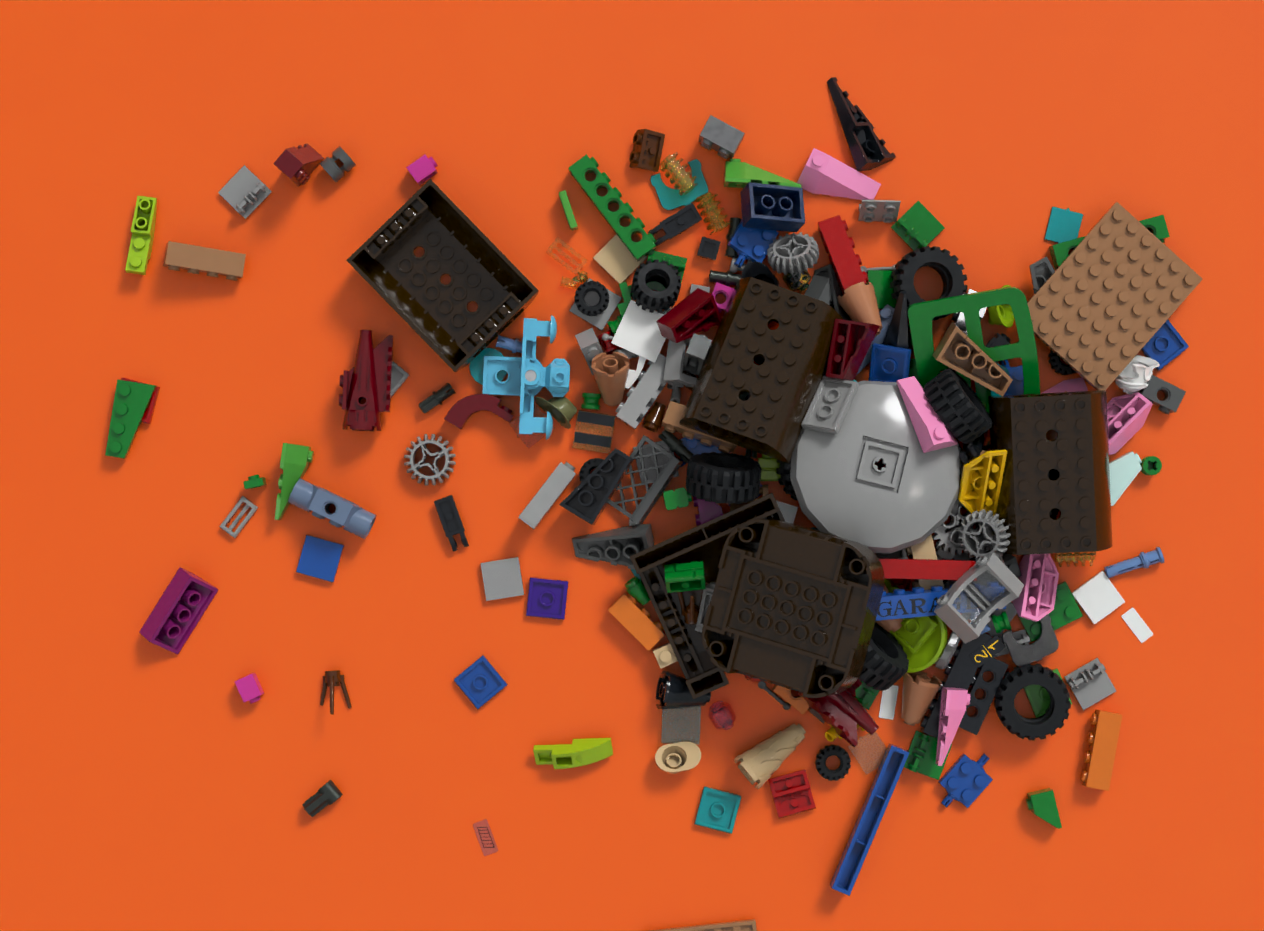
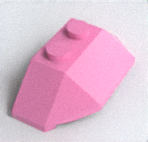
(1125, 418)
(1039, 588)

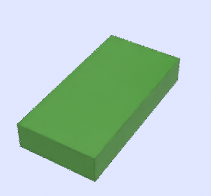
(568, 210)

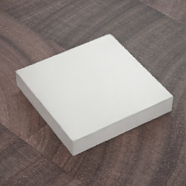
(1098, 597)

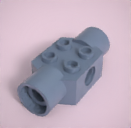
(347, 514)

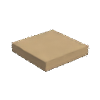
(617, 260)

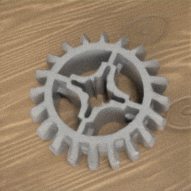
(793, 253)
(422, 444)
(978, 547)

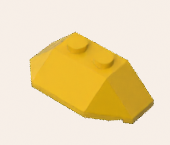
(983, 481)

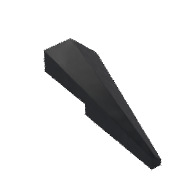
(864, 145)
(898, 328)

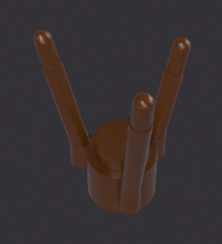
(691, 611)
(332, 679)

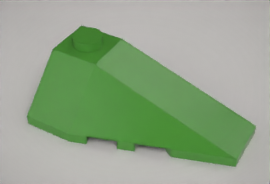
(739, 173)
(294, 464)

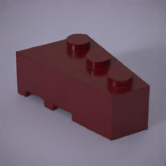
(298, 163)
(690, 316)
(849, 347)

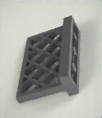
(656, 489)

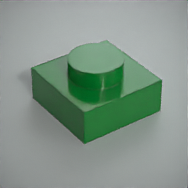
(254, 481)

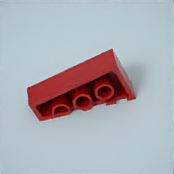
(841, 252)

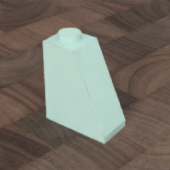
(1122, 473)

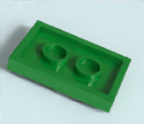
(1064, 612)

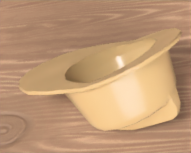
(678, 757)

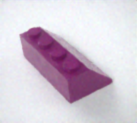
(178, 611)

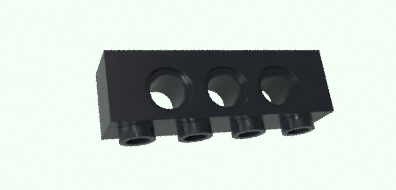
(990, 687)

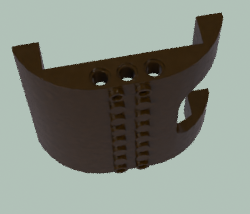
(697, 544)

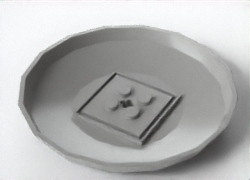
(855, 500)

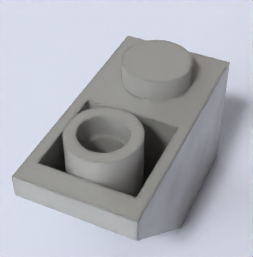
(589, 345)

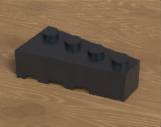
(598, 487)

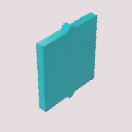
(1063, 225)

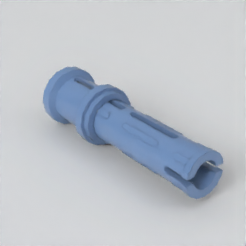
(1143, 560)

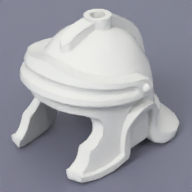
(1136, 374)

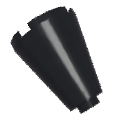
(674, 693)

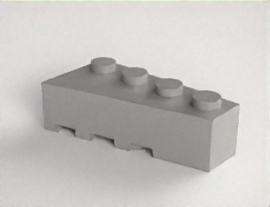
(644, 394)

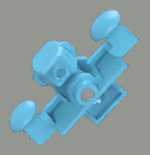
(528, 376)

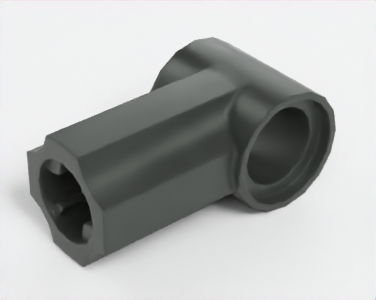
(326, 795)

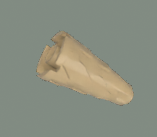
(767, 756)

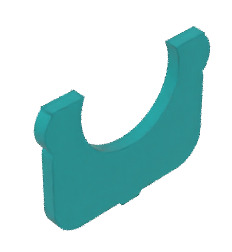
(670, 198)

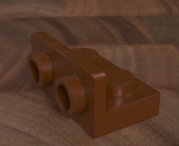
(647, 150)

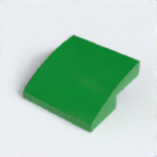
(881, 282)

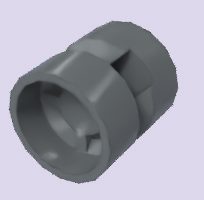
(333, 169)

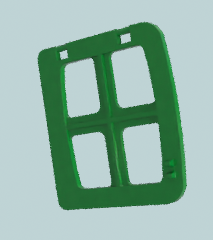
(920, 322)

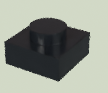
(708, 248)

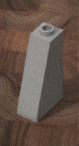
(547, 494)

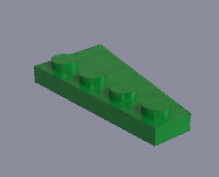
(127, 413)

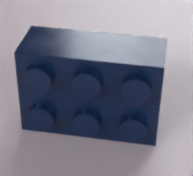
(772, 207)

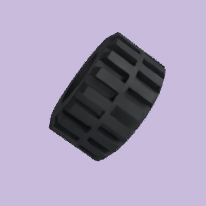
(660, 273)

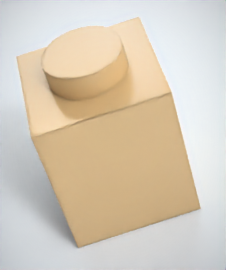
(665, 655)

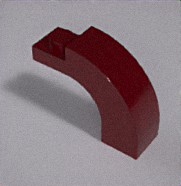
(471, 404)

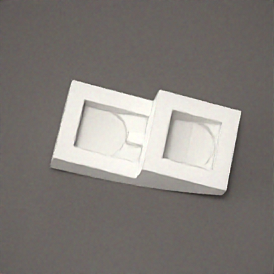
(634, 374)

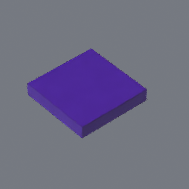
(547, 598)

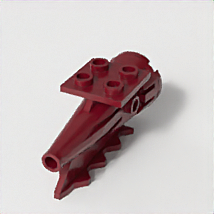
(368, 380)
(844, 713)

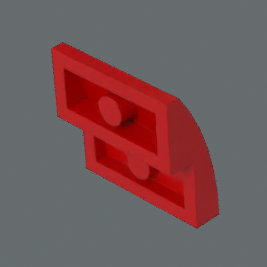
(791, 793)

